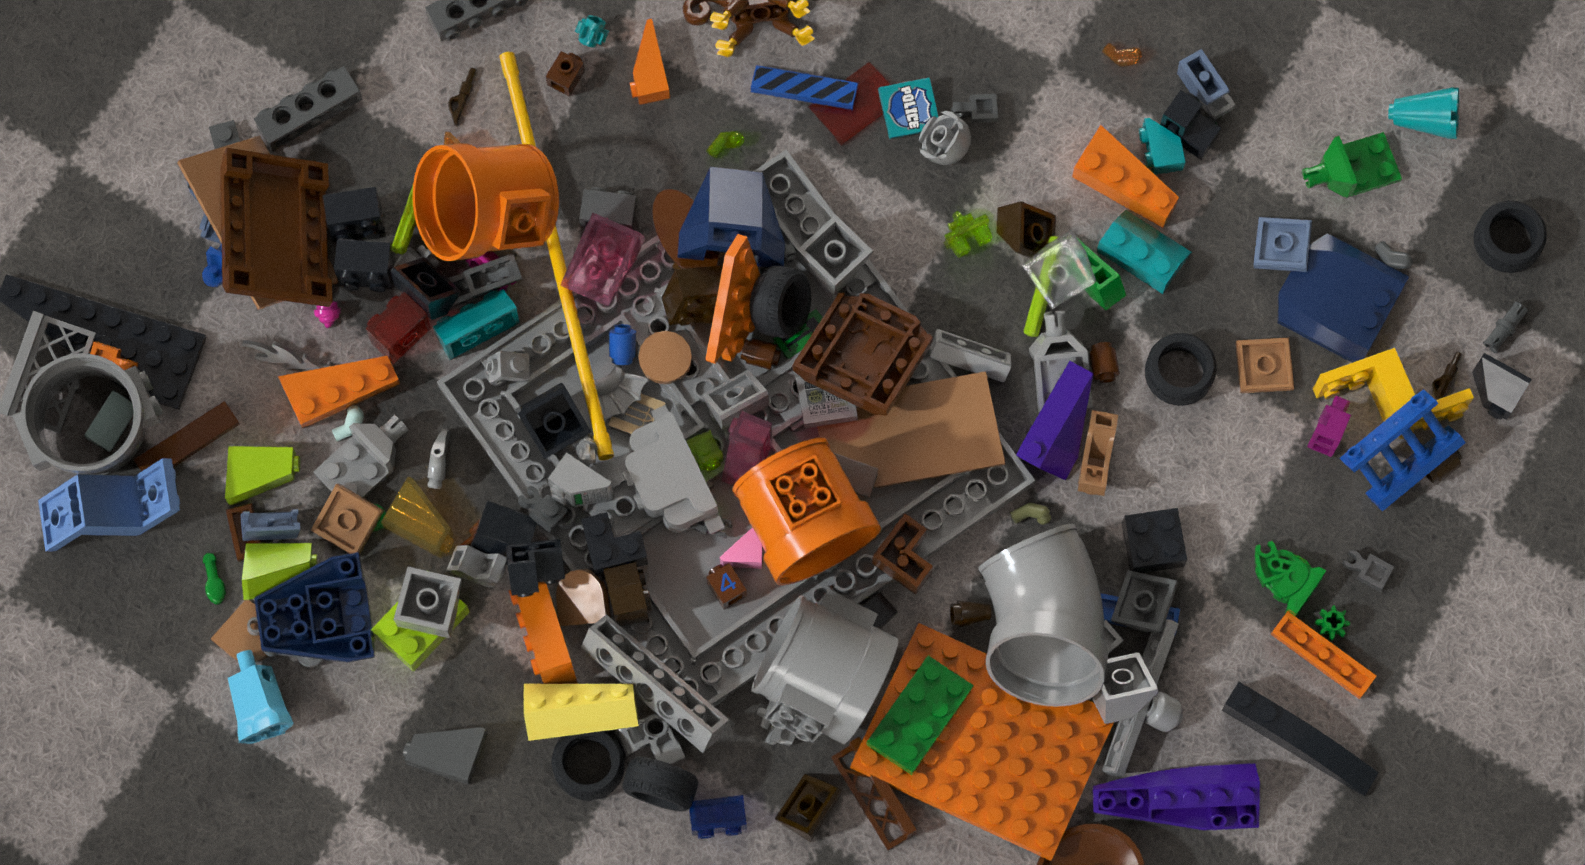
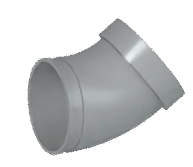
(1047, 620)

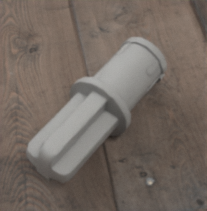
(587, 450)

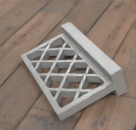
(27, 357)

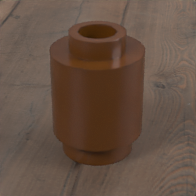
(760, 353)
(1104, 362)

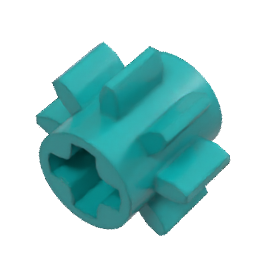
(591, 31)

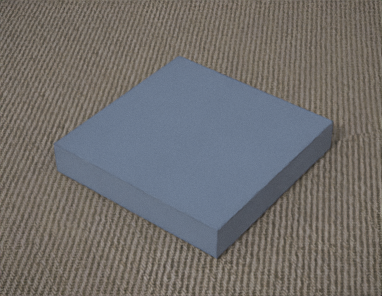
(1282, 244)

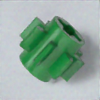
(1327, 627)

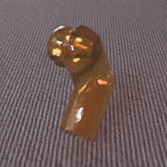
(1122, 57)

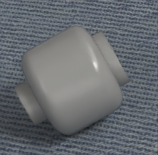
(1164, 712)

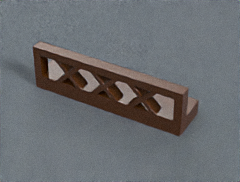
(886, 795)

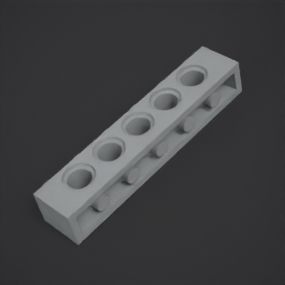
(654, 683)

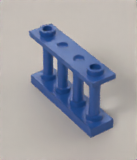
(1415, 467)

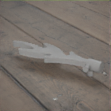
(283, 355)

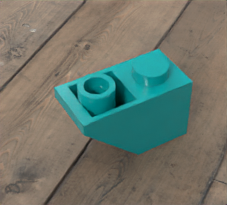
(1163, 148)

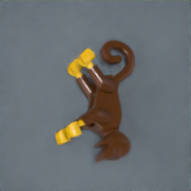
(746, 13)

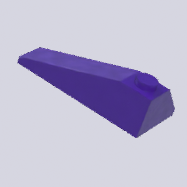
(1058, 429)

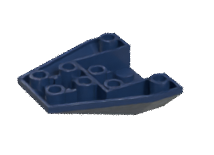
(731, 205)
(319, 613)

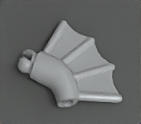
(619, 391)

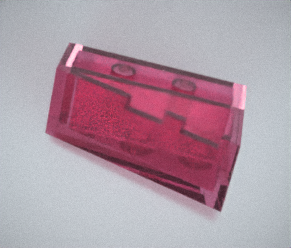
(748, 446)

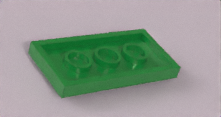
(919, 715)

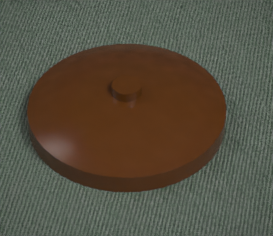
(1095, 846)

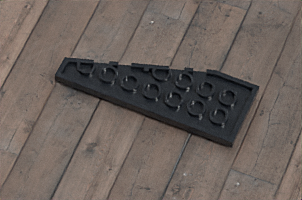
(161, 349)

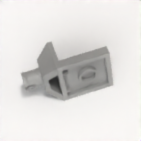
(1052, 353)
(364, 458)

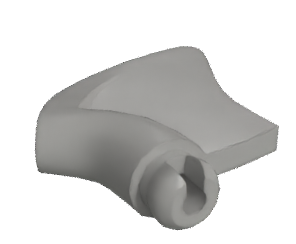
(437, 461)

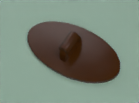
(669, 214)

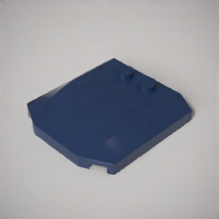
(1339, 298)

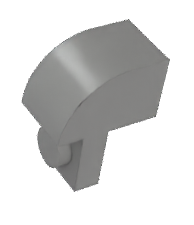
(477, 566)

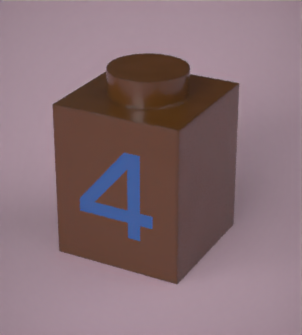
(726, 585)

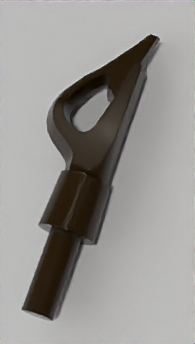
(464, 92)
(1444, 382)

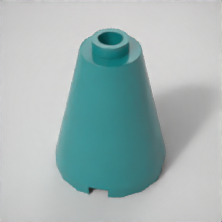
(1428, 112)

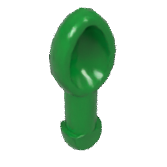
(214, 586)

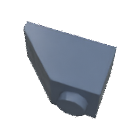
(1201, 77)

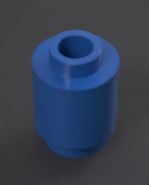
(622, 344)

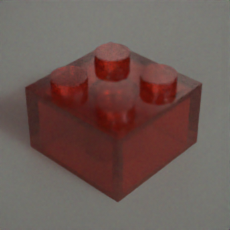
(398, 327)

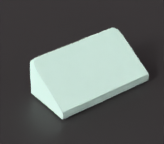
(110, 422)

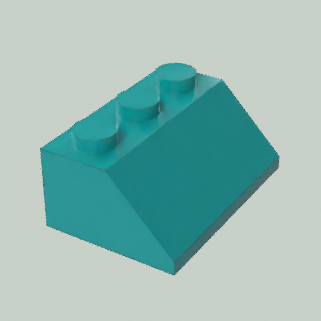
(1143, 251)
(476, 323)

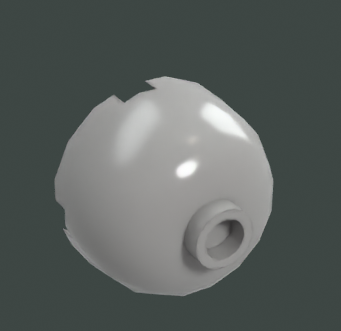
(945, 139)

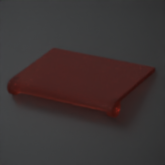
(867, 107)

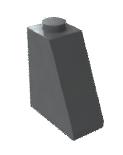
(447, 752)

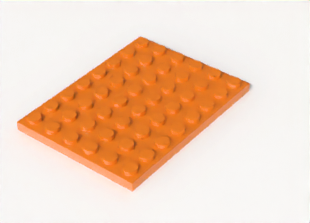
(999, 758)

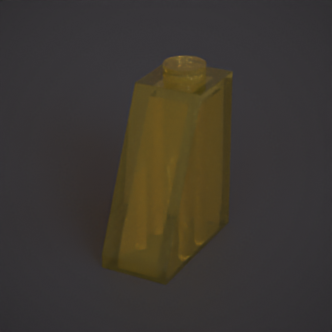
(417, 520)

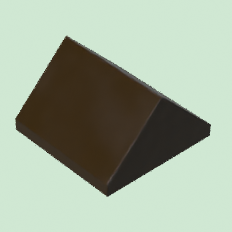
(808, 806)

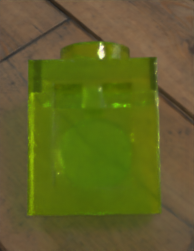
(706, 451)

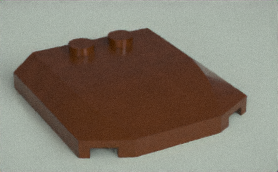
(864, 352)

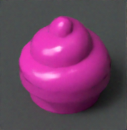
(327, 315)

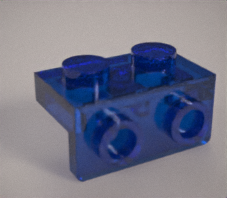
(718, 816)

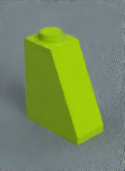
(258, 470)
(273, 564)

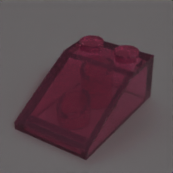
(602, 259)

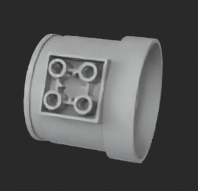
(59, 374)
(824, 668)

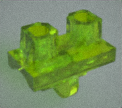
(963, 230)

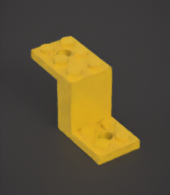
(1388, 387)

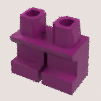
(1330, 427)

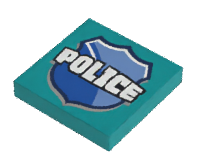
(907, 107)

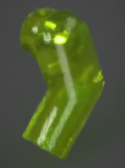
(725, 140)

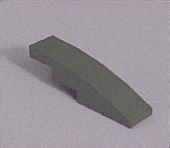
(486, 278)

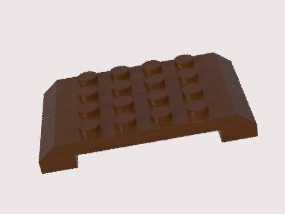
(274, 227)

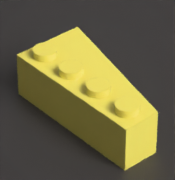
(577, 709)

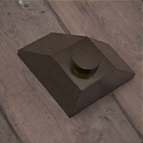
(1025, 227)

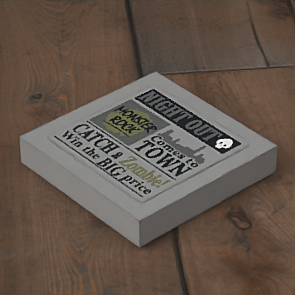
(822, 407)

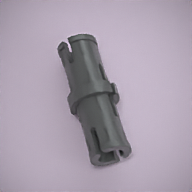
(1505, 327)

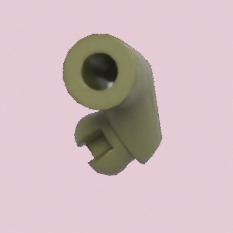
(1032, 510)

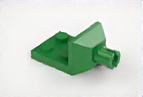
(1355, 166)

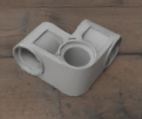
(663, 745)

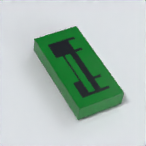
(796, 343)

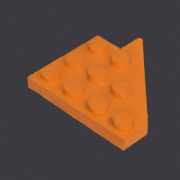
(732, 309)

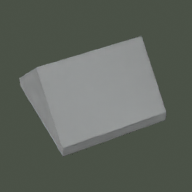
(734, 396)

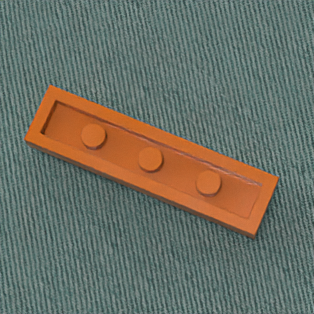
(1323, 655)

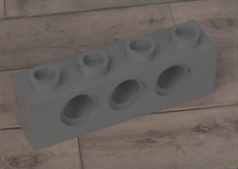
(448, 28)
(302, 121)

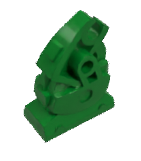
(1289, 580)

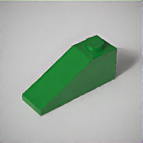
(1108, 285)

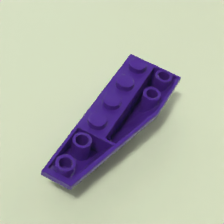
(1186, 797)

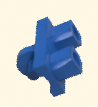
(213, 272)

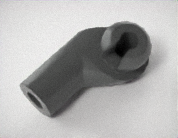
(1394, 259)

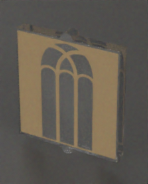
(636, 416)

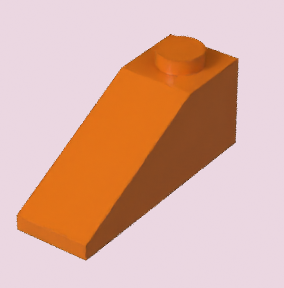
(649, 73)

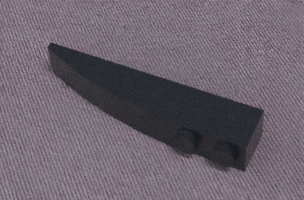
(1299, 738)

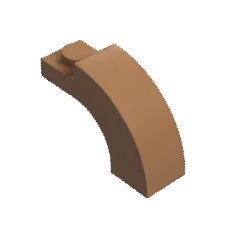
(1097, 453)

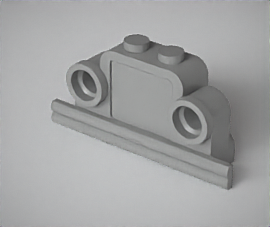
(668, 476)

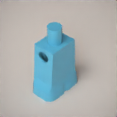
(257, 701)

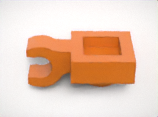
(112, 354)

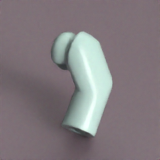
(354, 415)

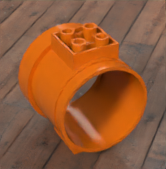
(484, 199)
(804, 511)

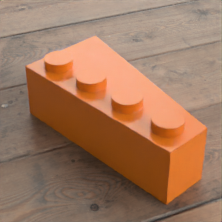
(1125, 179)
(334, 388)
(544, 637)

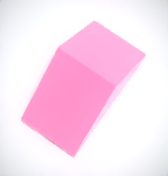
(745, 552)

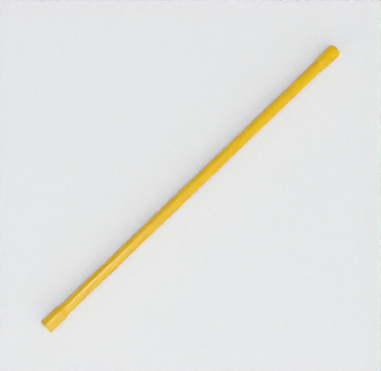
(601, 436)

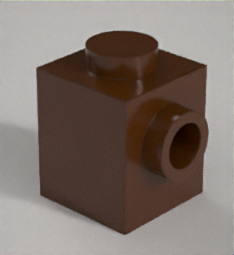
(565, 73)

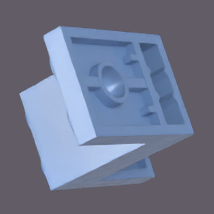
(109, 505)

